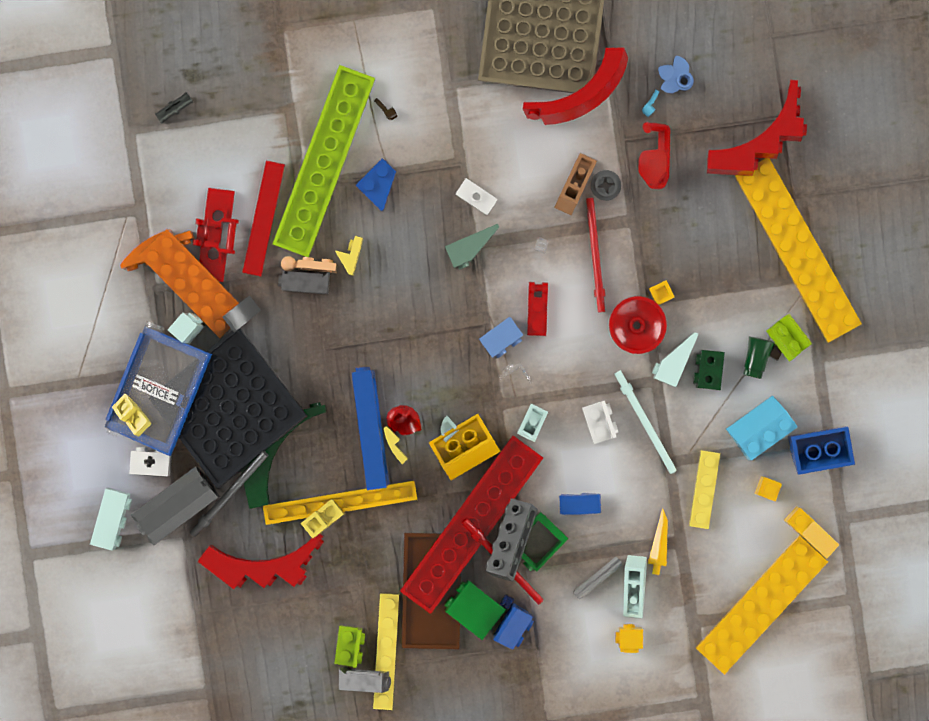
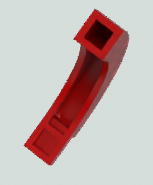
(586, 98)

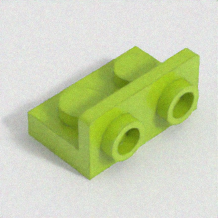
(789, 337)
(349, 646)

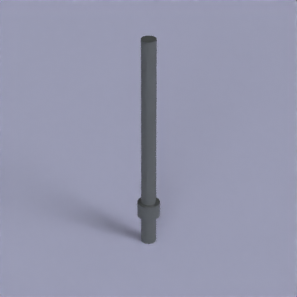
(206, 518)

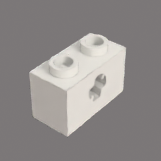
(139, 464)

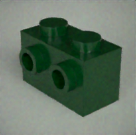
(709, 369)

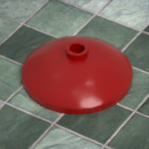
(651, 320)

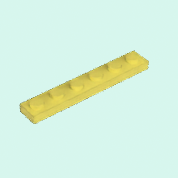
(387, 646)

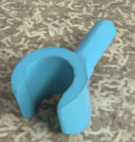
(648, 109)

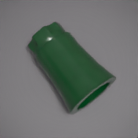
(757, 356)

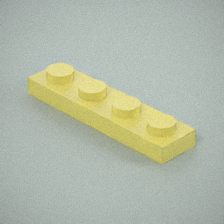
(704, 489)

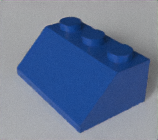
(821, 450)

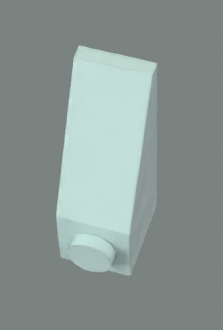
(672, 365)
(634, 586)

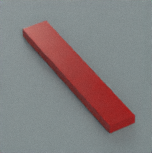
(263, 218)

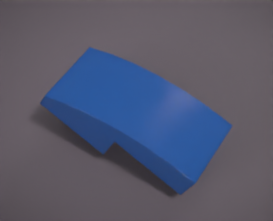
(580, 504)

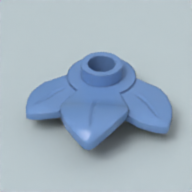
(673, 75)

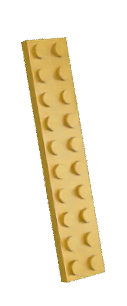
(799, 251)

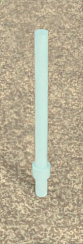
(627, 388)

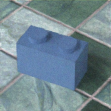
(501, 337)

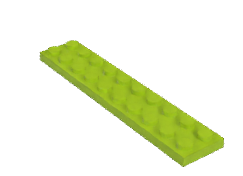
(324, 161)

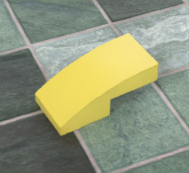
(131, 414)
(392, 439)
(322, 518)

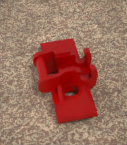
(210, 231)

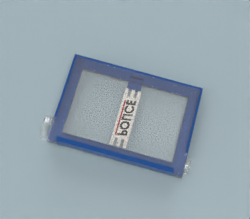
(163, 384)

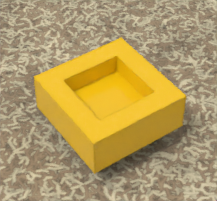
(661, 292)

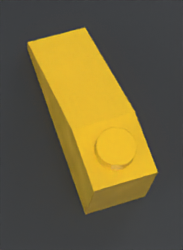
(811, 532)

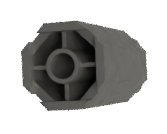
(175, 505)

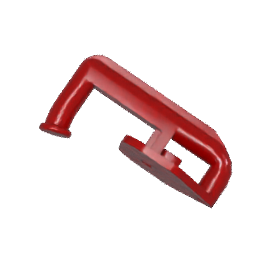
(655, 164)

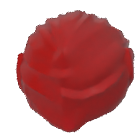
(404, 420)

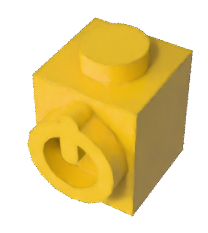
(629, 638)

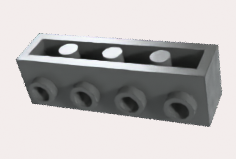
(511, 540)

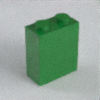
(474, 609)

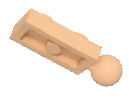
(289, 263)

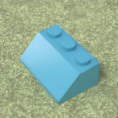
(761, 428)

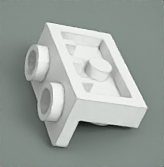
(599, 421)

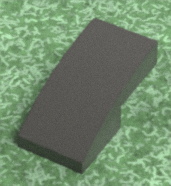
(241, 313)

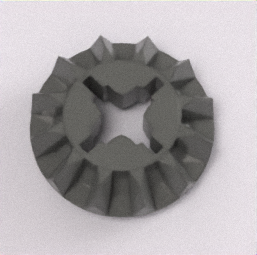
(598, 180)

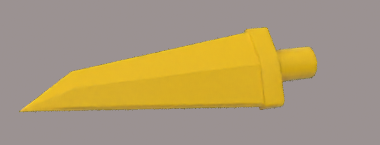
(658, 553)

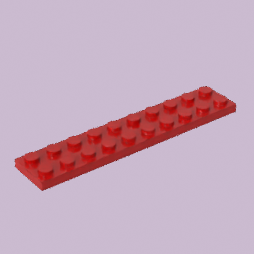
(484, 509)

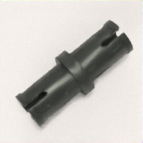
(174, 107)

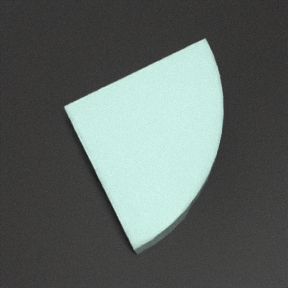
(447, 425)

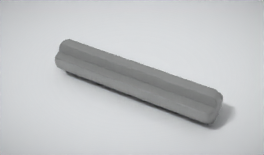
(597, 578)

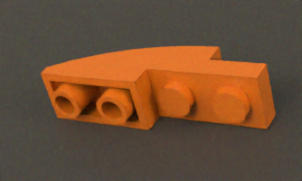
(133, 259)

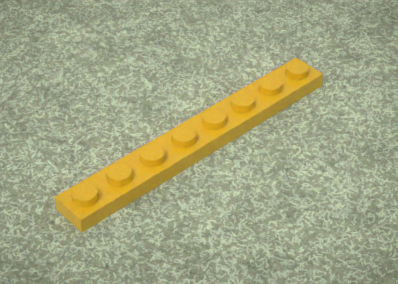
(346, 501)

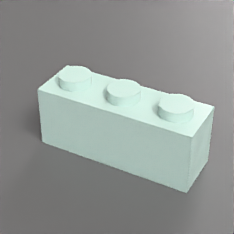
(186, 327)
(111, 519)

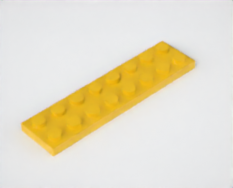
(761, 604)

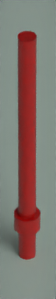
(599, 292)
(478, 535)

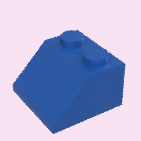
(513, 626)

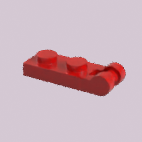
(537, 309)

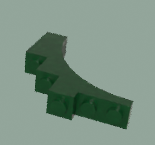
(257, 484)

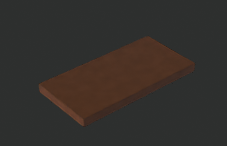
(418, 626)

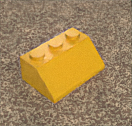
(465, 448)

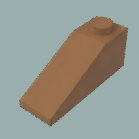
(575, 184)

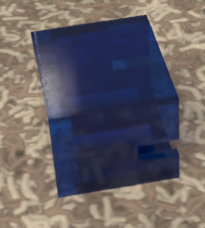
(507, 600)

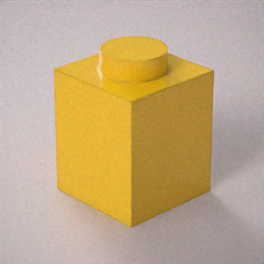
(768, 488)

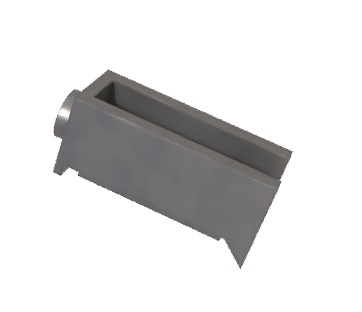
(304, 282)
(364, 680)

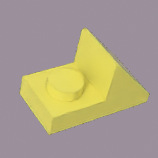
(350, 260)

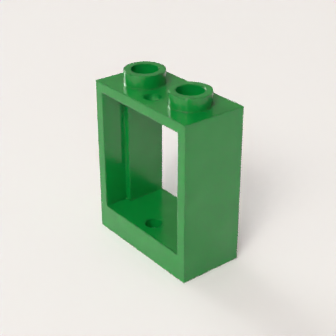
(562, 538)

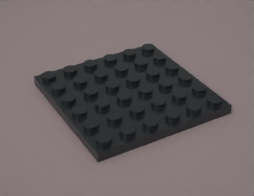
(237, 409)

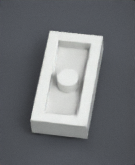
(476, 196)

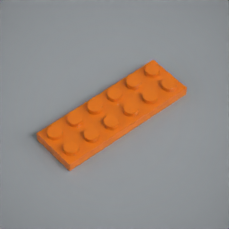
(190, 281)

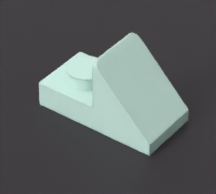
(532, 422)

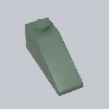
(467, 248)

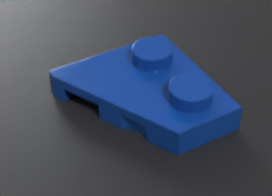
(378, 183)

